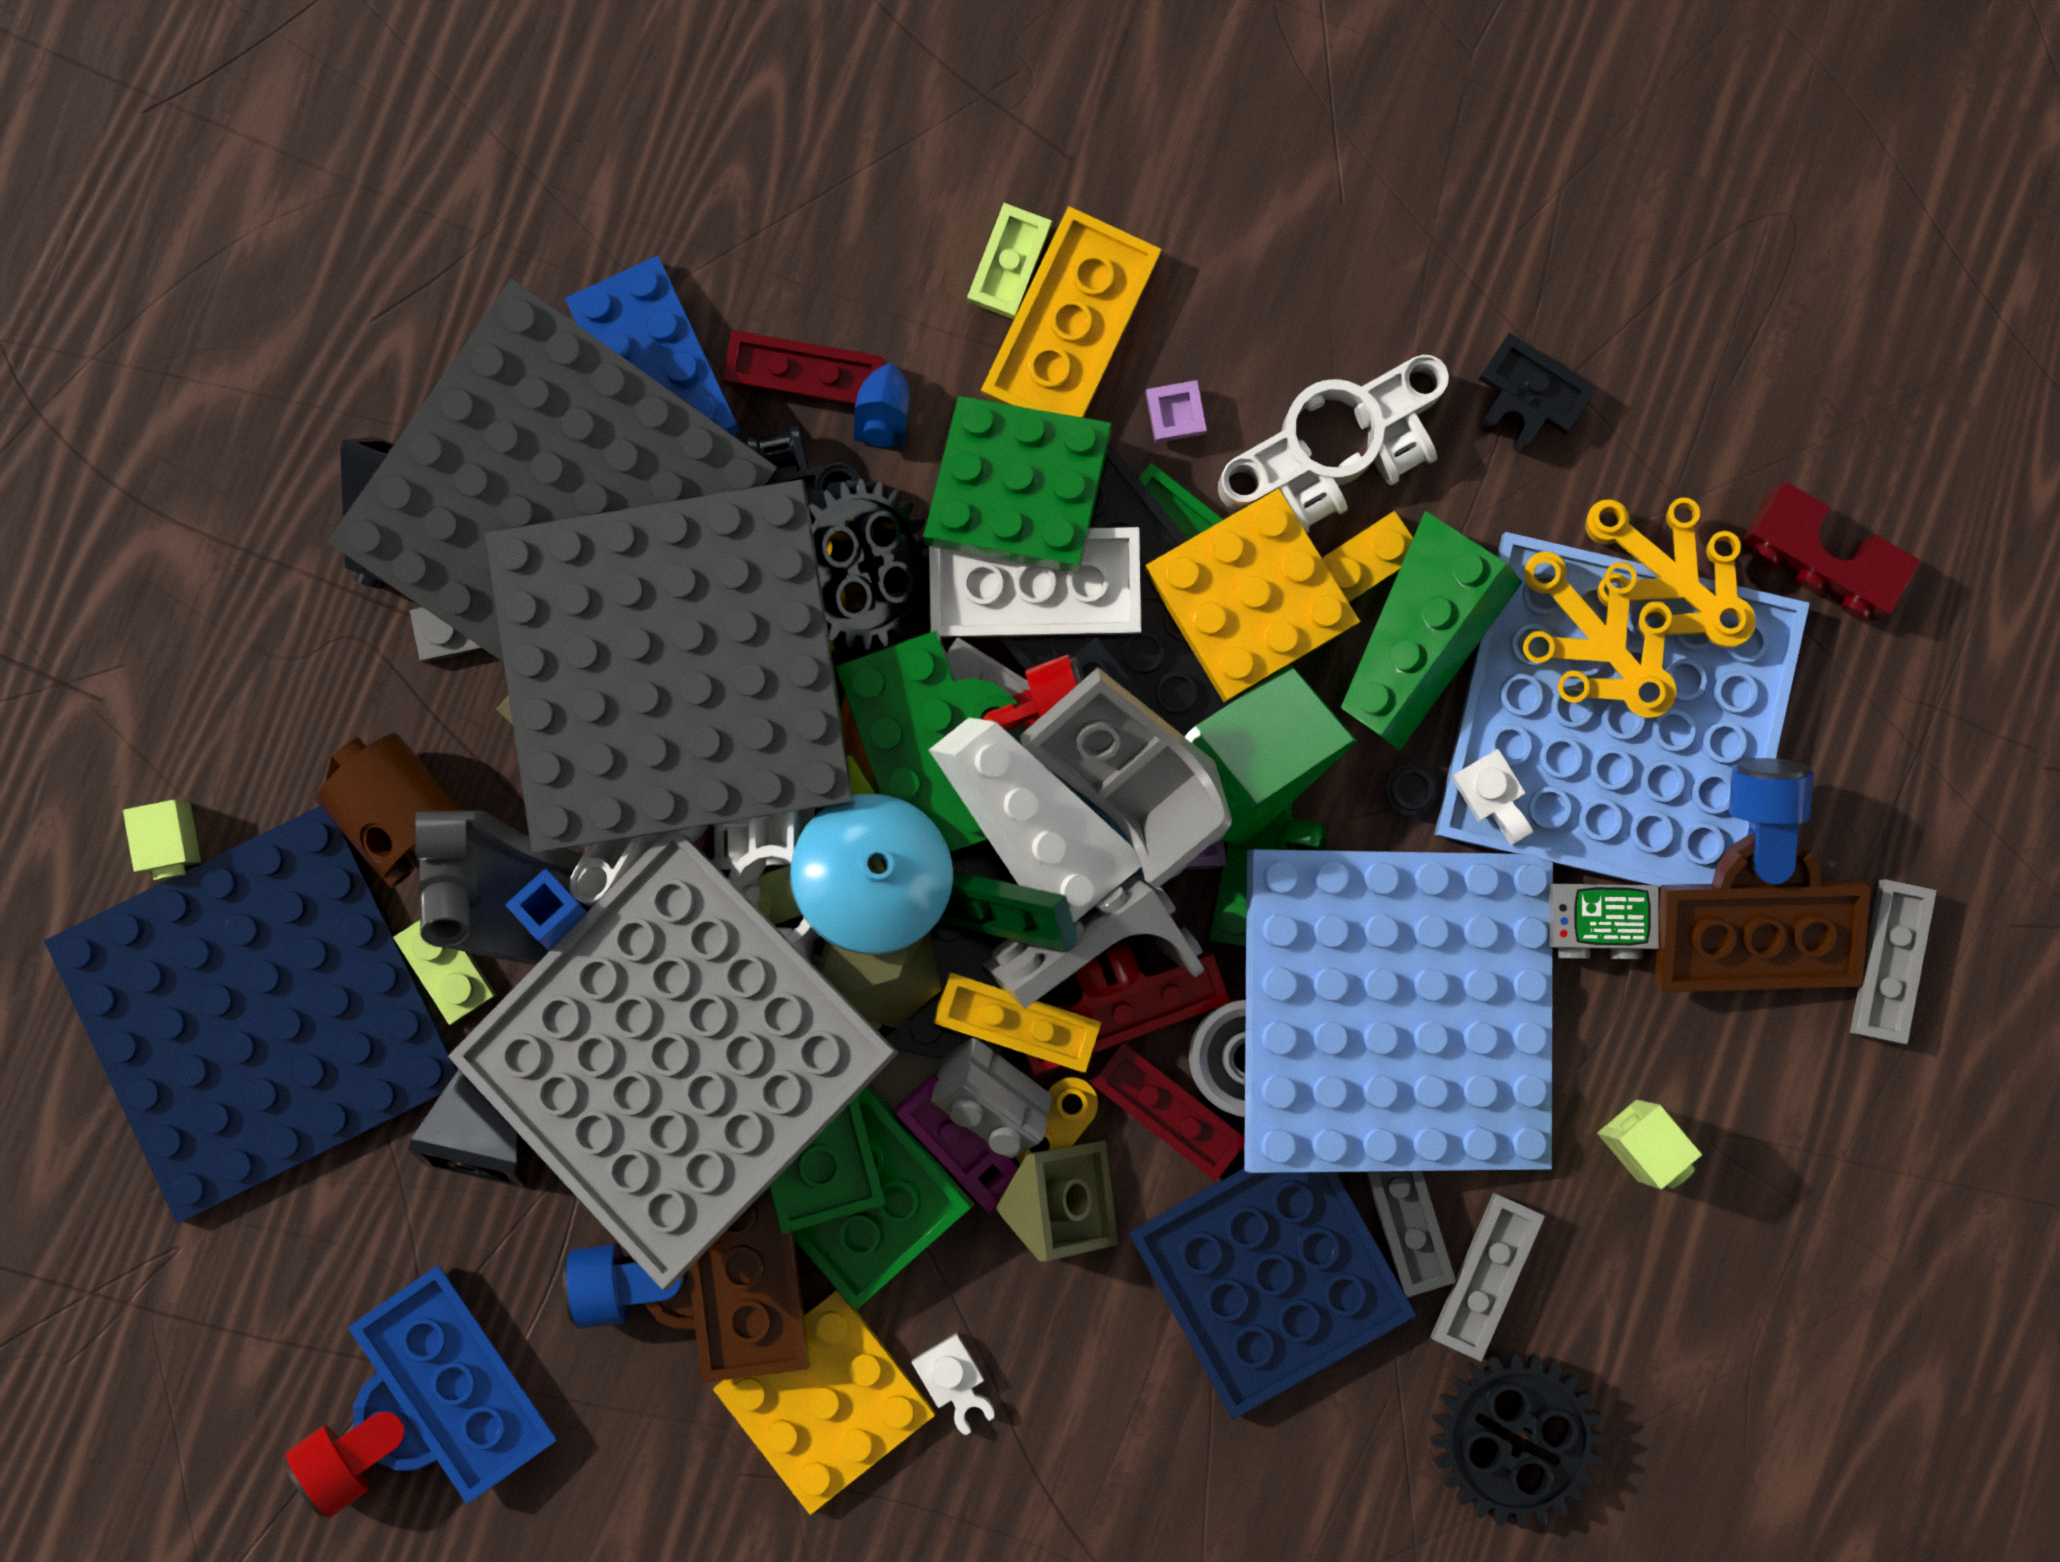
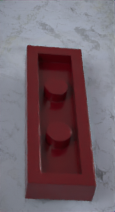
(797, 368)
(1169, 1111)

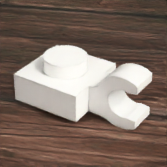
(1491, 789)

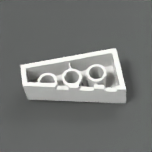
(1033, 818)

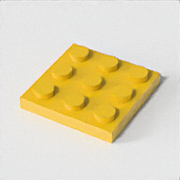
(1251, 595)
(834, 1417)

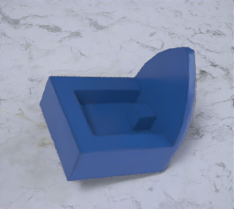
(883, 408)

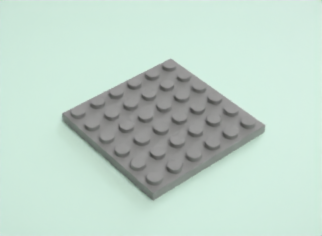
(672, 1056)

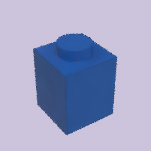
(546, 909)

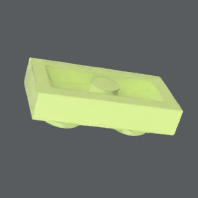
(1009, 261)
(447, 975)

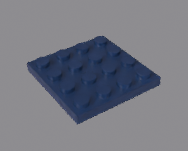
(1270, 1280)

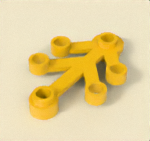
(1680, 577)
(1605, 642)

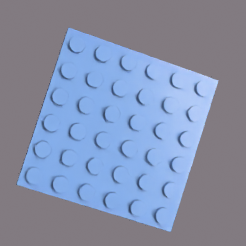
(1598, 780)
(1397, 1012)

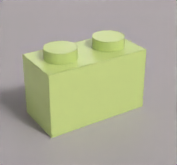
(1651, 1145)

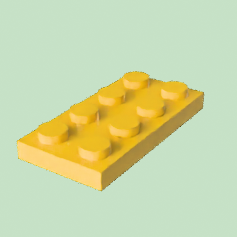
(1071, 317)

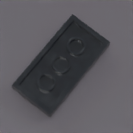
(960, 953)

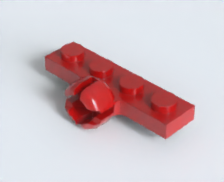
(1139, 1001)

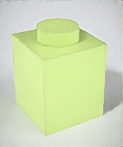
(162, 838)

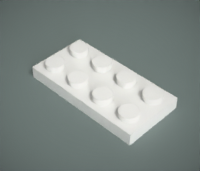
(1015, 599)

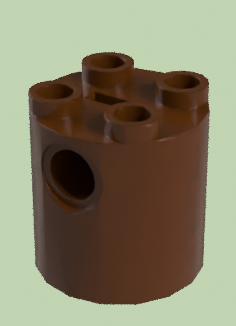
(375, 801)

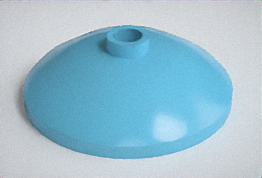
(863, 908)

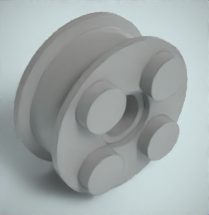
(1213, 1056)

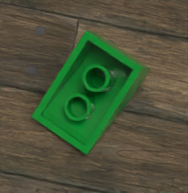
(1270, 749)

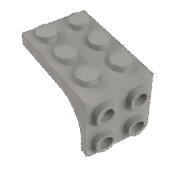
(1136, 771)
(1130, 909)

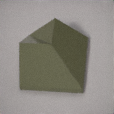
(884, 985)
(1062, 1201)

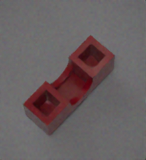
(1788, 536)

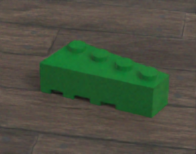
(1427, 630)

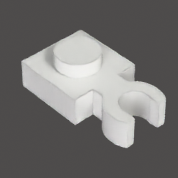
(951, 1375)

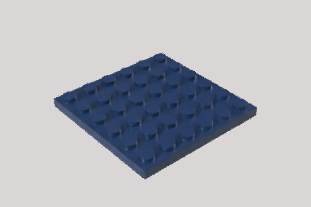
(253, 1012)

